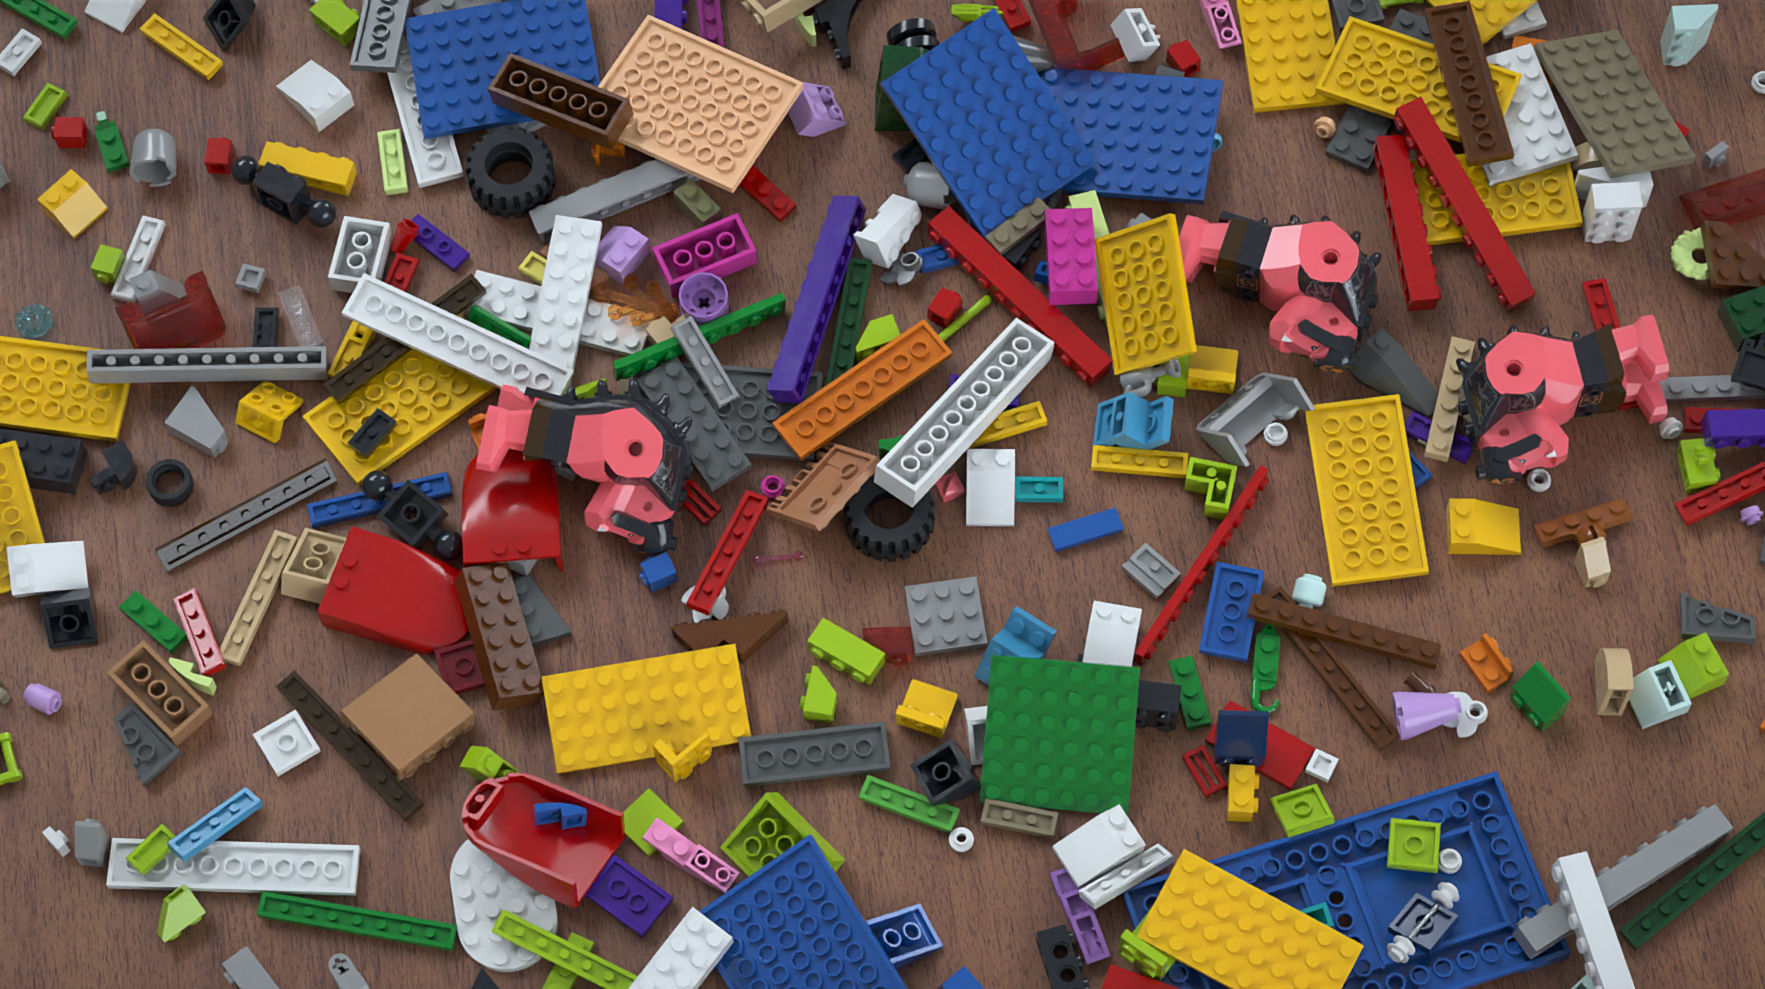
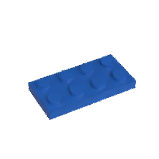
(1226, 628)

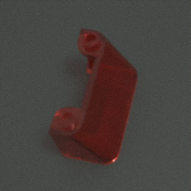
(178, 324)

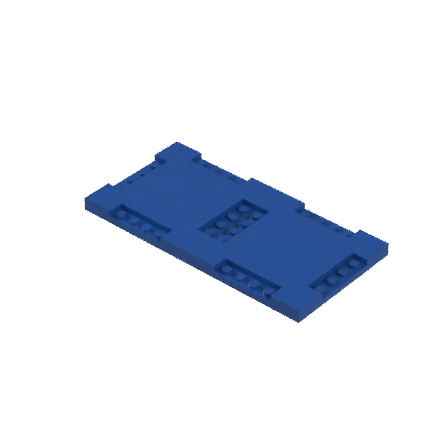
(1350, 858)

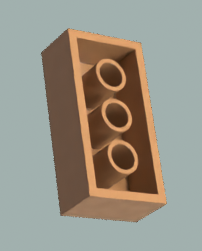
(159, 693)

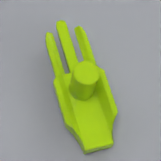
(971, 12)

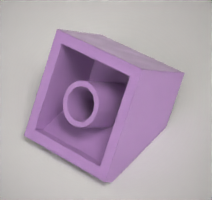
(621, 252)

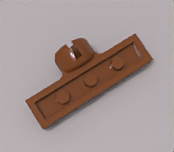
(1584, 524)

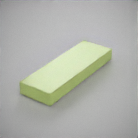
(392, 162)

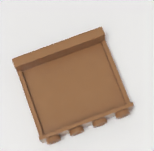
(409, 716)

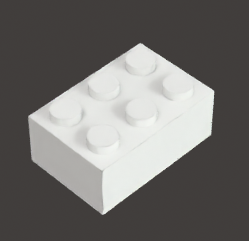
(1611, 212)
(359, 250)

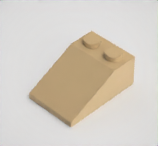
(311, 565)

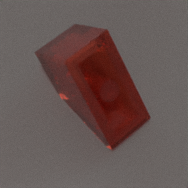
(893, 641)

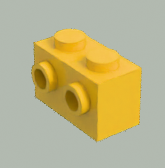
(1240, 793)

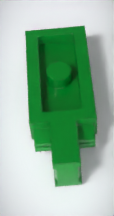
(110, 144)

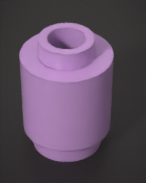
(42, 698)

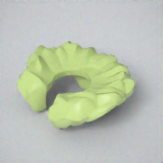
(1682, 255)

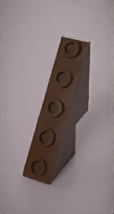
(745, 632)

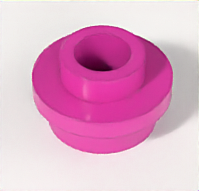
(769, 481)

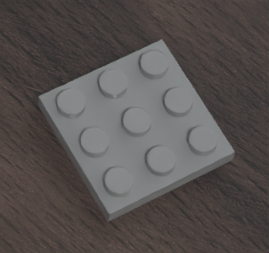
(946, 616)

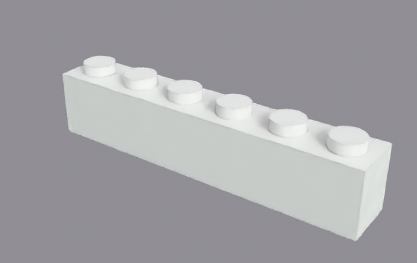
(1591, 922)

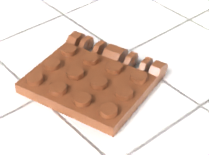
(824, 487)

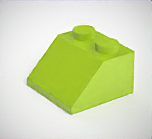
(1697, 665)

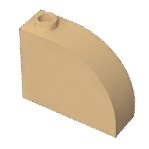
(1613, 680)

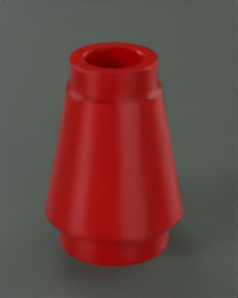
(404, 234)

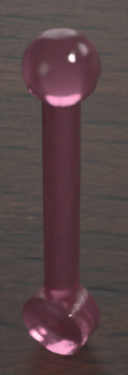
(798, 556)

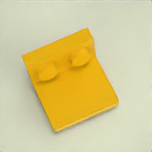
(1212, 369)
(266, 409)
(926, 708)
(682, 764)

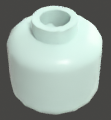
(1309, 591)

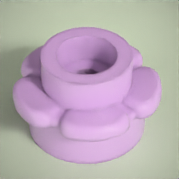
(1751, 515)

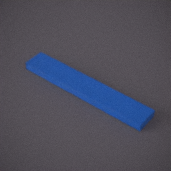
(359, 505)

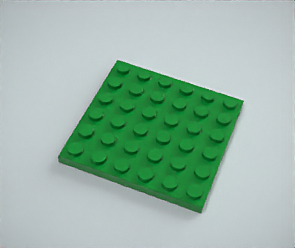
(1059, 733)

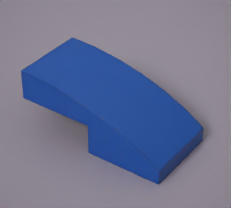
(567, 814)

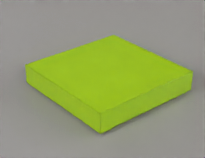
(1302, 810)
(642, 814)
(1413, 845)

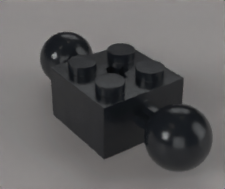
(283, 192)
(409, 498)

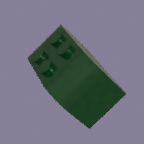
(892, 60)

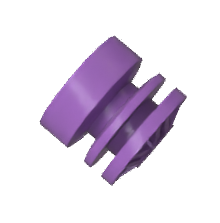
(703, 290)

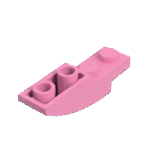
(1220, 22)
(690, 857)

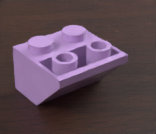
(816, 111)

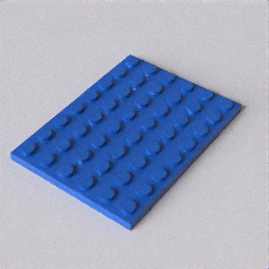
(463, 49)
(988, 122)
(1143, 131)
(798, 929)

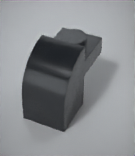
(121, 469)

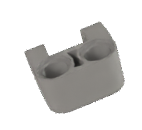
(351, 978)

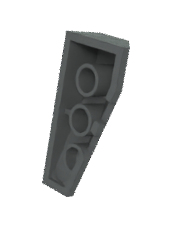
(1390, 370)

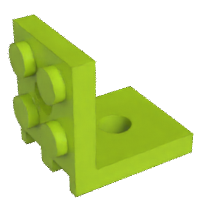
(1143, 956)

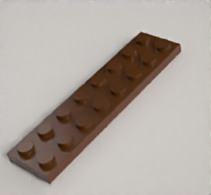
(1469, 84)

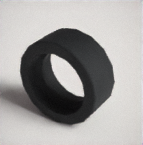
(161, 468)

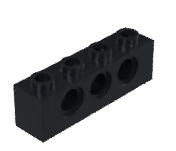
(1060, 939)

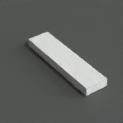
(138, 257)
(1126, 876)

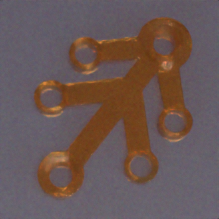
(602, 293)

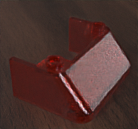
(1060, 42)

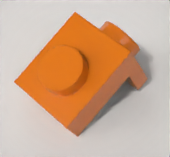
(598, 151)

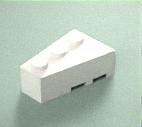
(888, 230)

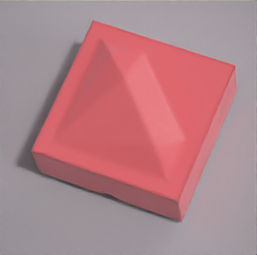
(949, 487)

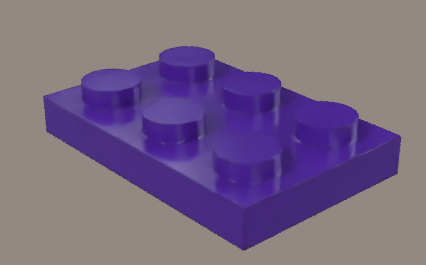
(629, 896)

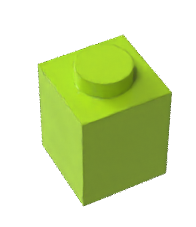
(107, 264)

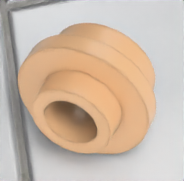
(1324, 127)

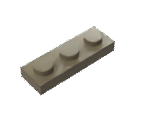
(1018, 226)
(1019, 818)

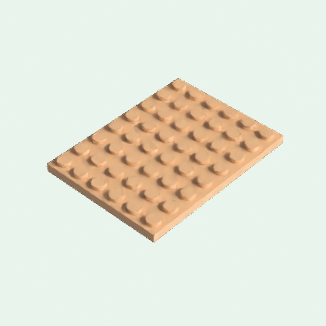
(698, 102)

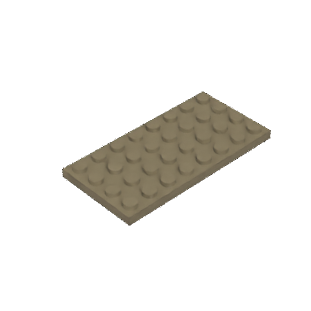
(1614, 103)

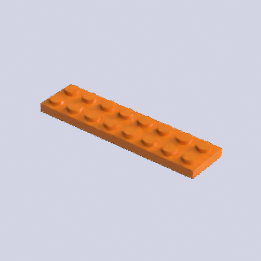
(862, 389)

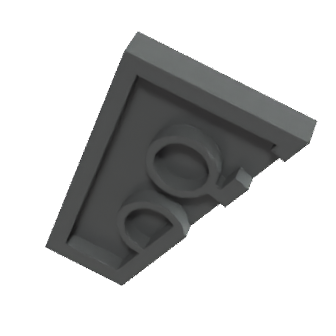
(539, 615)
(1718, 623)
(146, 744)

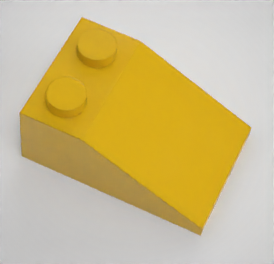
(1482, 528)

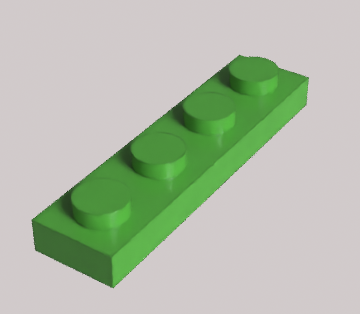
(908, 804)

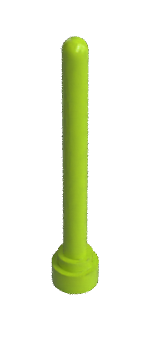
(965, 317)

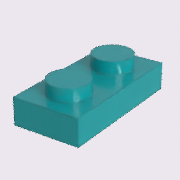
(1039, 489)

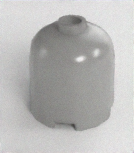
(154, 157)
(928, 187)

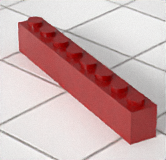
(1406, 223)

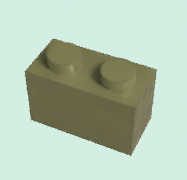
(696, 204)

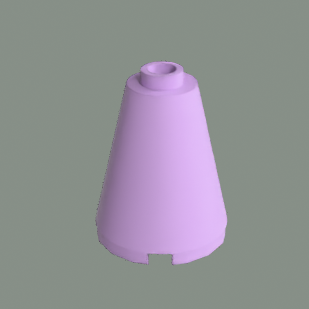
(1423, 711)

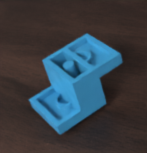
(1133, 422)
(1020, 637)

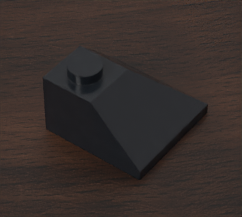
(228, 19)

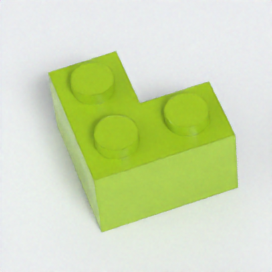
(1214, 480)

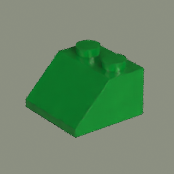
(1539, 697)

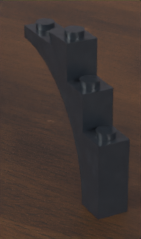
(835, 19)

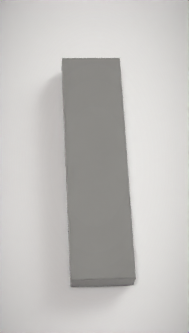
(704, 362)

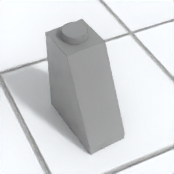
(155, 290)
(197, 425)

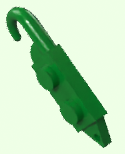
(1265, 667)

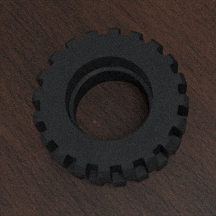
(505, 147)
(882, 541)

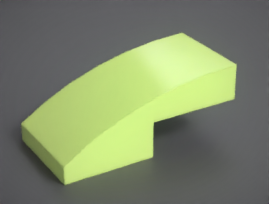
(806, 27)
(189, 674)

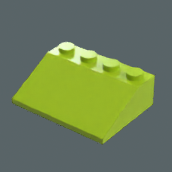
(769, 832)

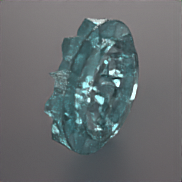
(41, 324)

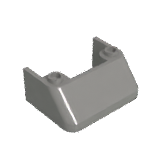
(1249, 412)

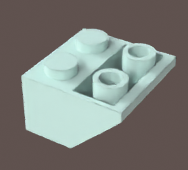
(1658, 695)

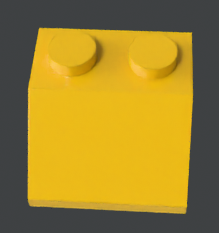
(72, 204)

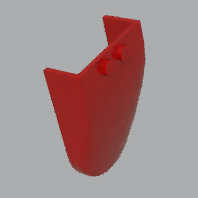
(511, 512)
(393, 595)
(543, 856)

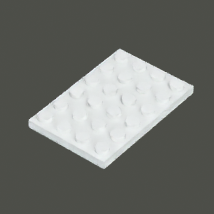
(1532, 121)

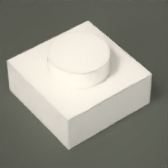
(1321, 765)
(57, 840)

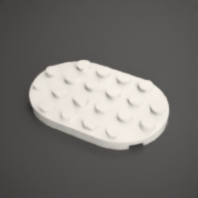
(480, 895)

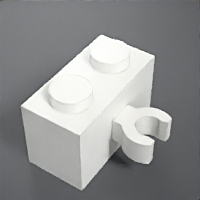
(1135, 34)

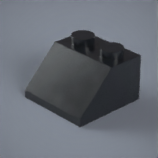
(70, 617)
(946, 774)

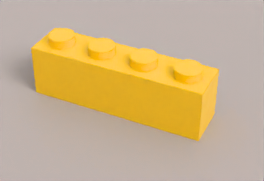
(317, 169)

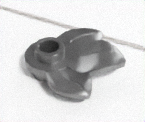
(903, 269)

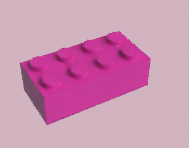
(713, 249)
(1070, 256)

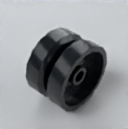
(914, 33)

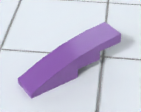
(1080, 918)

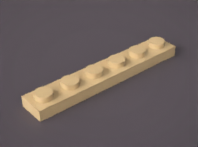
(1446, 408)
(257, 597)

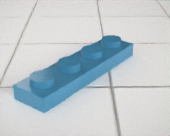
(214, 824)

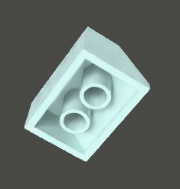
(1686, 32)

